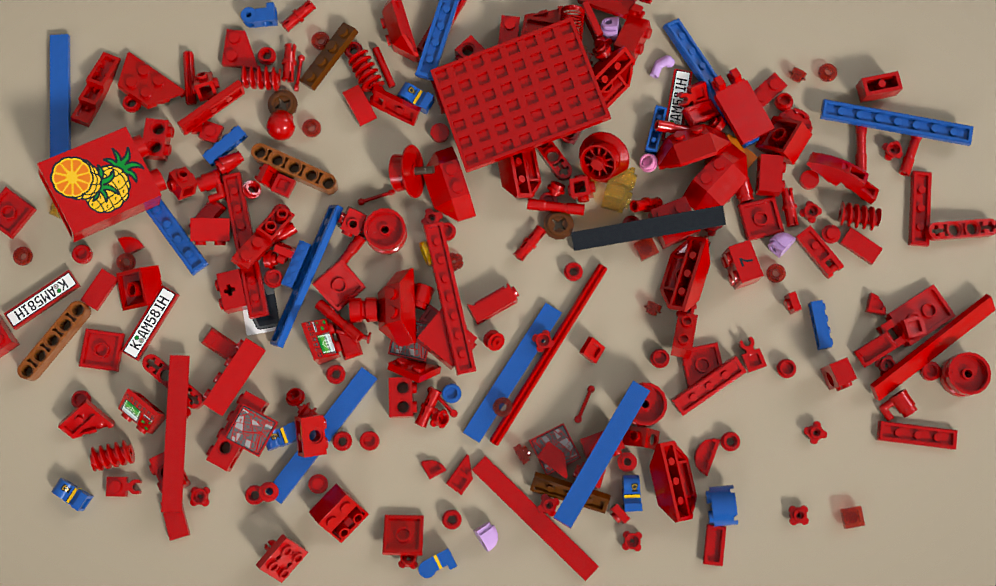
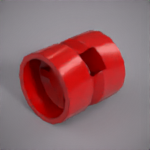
(363, 309)

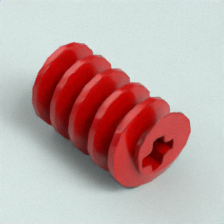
(363, 71)
(261, 78)
(859, 215)
(112, 456)

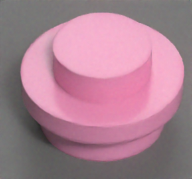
(648, 162)

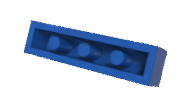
(654, 136)
(225, 145)
(296, 264)
(820, 326)

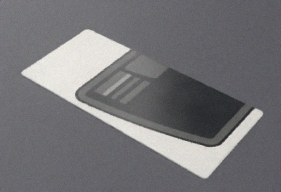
(265, 323)

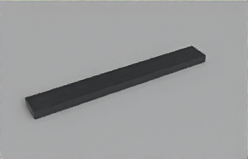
(649, 228)

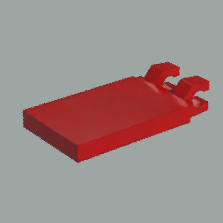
(619, 8)
(741, 107)
(929, 305)

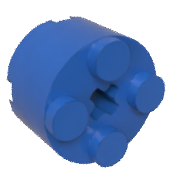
(722, 505)

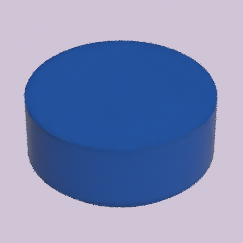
(451, 393)

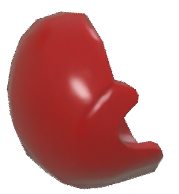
(280, 125)

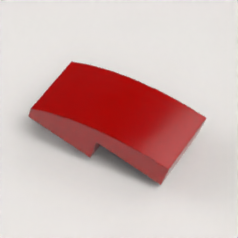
(359, 105)

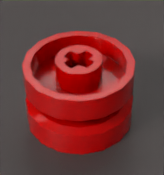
(396, 230)
(965, 374)
(655, 408)

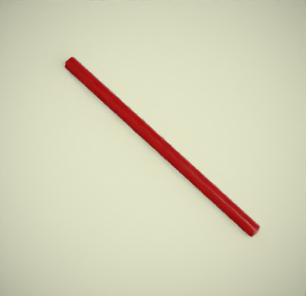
(548, 354)

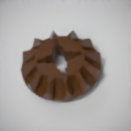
(285, 96)
(549, 225)

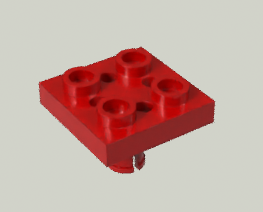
(281, 557)

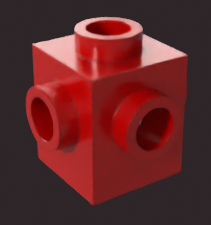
(205, 86)
(182, 183)
(576, 185)
(352, 215)

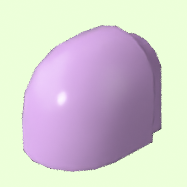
(611, 28)
(780, 243)
(487, 536)

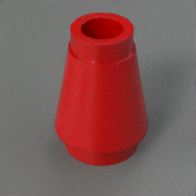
(228, 162)

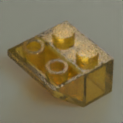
(617, 191)

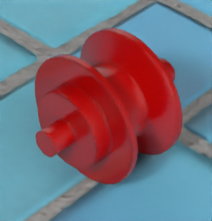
(493, 340)
(306, 410)

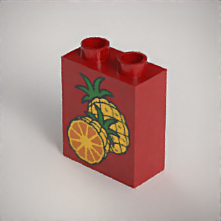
(101, 183)

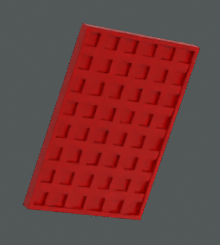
(520, 94)

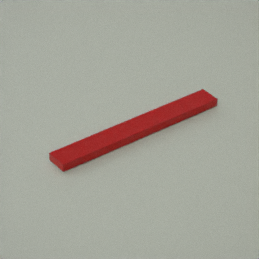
(242, 231)
(449, 298)
(932, 347)
(175, 434)
(538, 522)

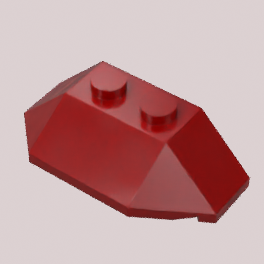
(399, 30)
(614, 74)
(691, 146)
(520, 174)
(718, 179)
(448, 186)
(686, 274)
(397, 308)
(673, 481)

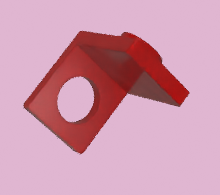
(641, 437)

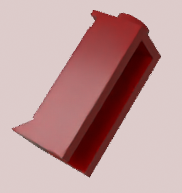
(493, 303)

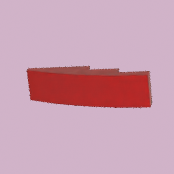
(96, 89)

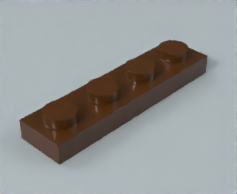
(328, 56)
(559, 488)

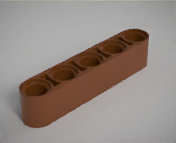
(303, 172)
(45, 344)

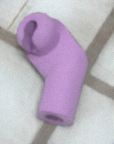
(660, 63)

